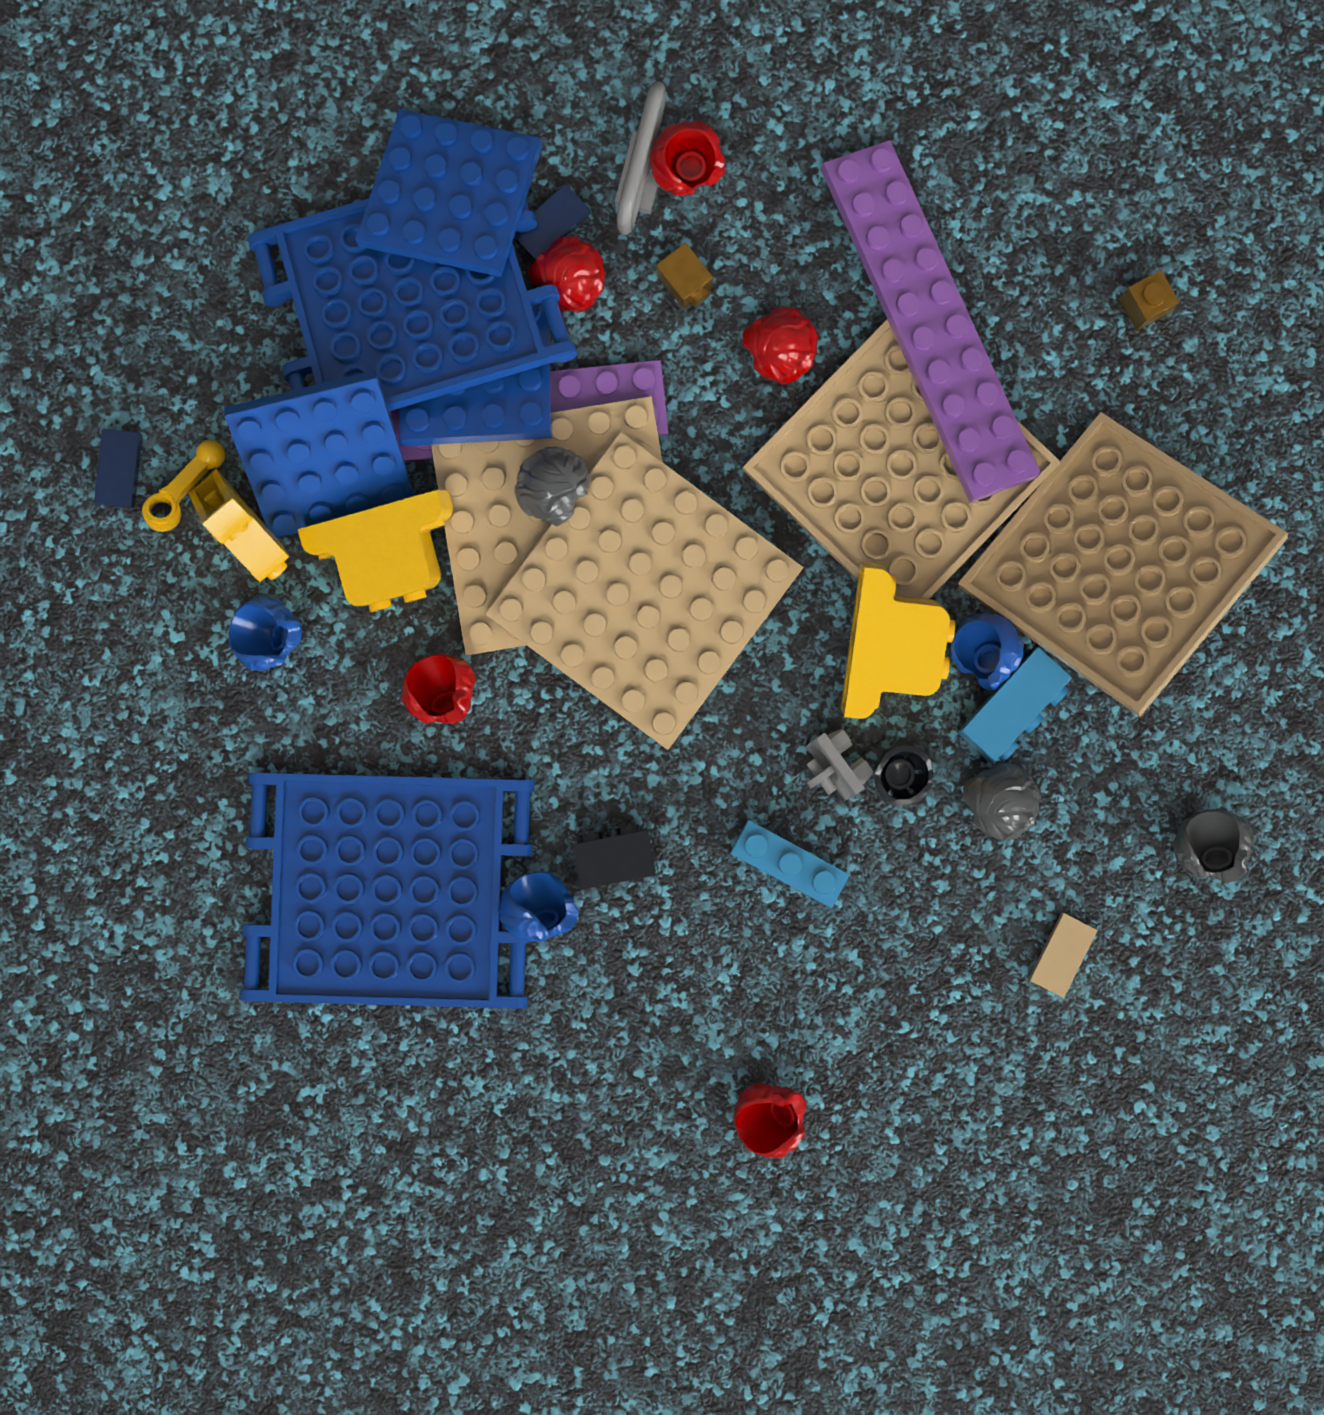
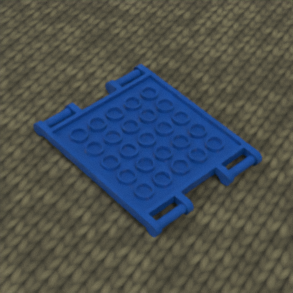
(405, 317)
(386, 890)

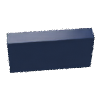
(554, 220)
(118, 468)

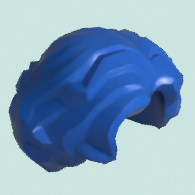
(263, 632)
(987, 648)
(537, 907)

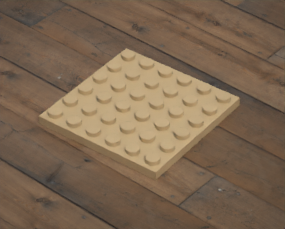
(874, 477)
(488, 528)
(1122, 562)
(645, 591)

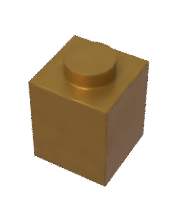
(685, 277)
(1148, 300)

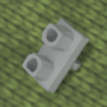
(832, 769)

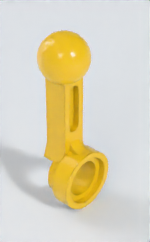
(208, 456)

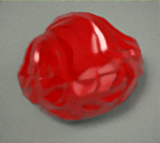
(686, 158)
(573, 269)
(781, 344)
(438, 689)
(770, 1119)

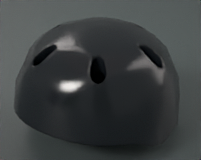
(900, 774)

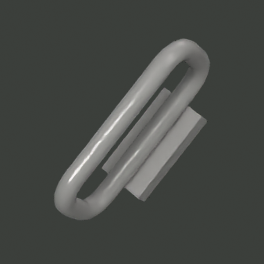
(637, 185)

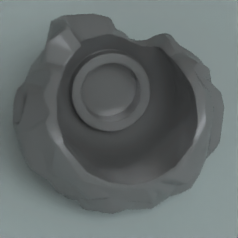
(551, 484)
(1002, 801)
(1214, 845)

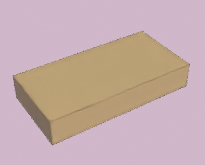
(1062, 955)

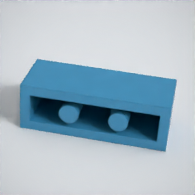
(1015, 706)
(789, 863)

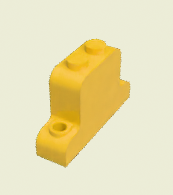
(238, 527)
(383, 549)
(893, 644)

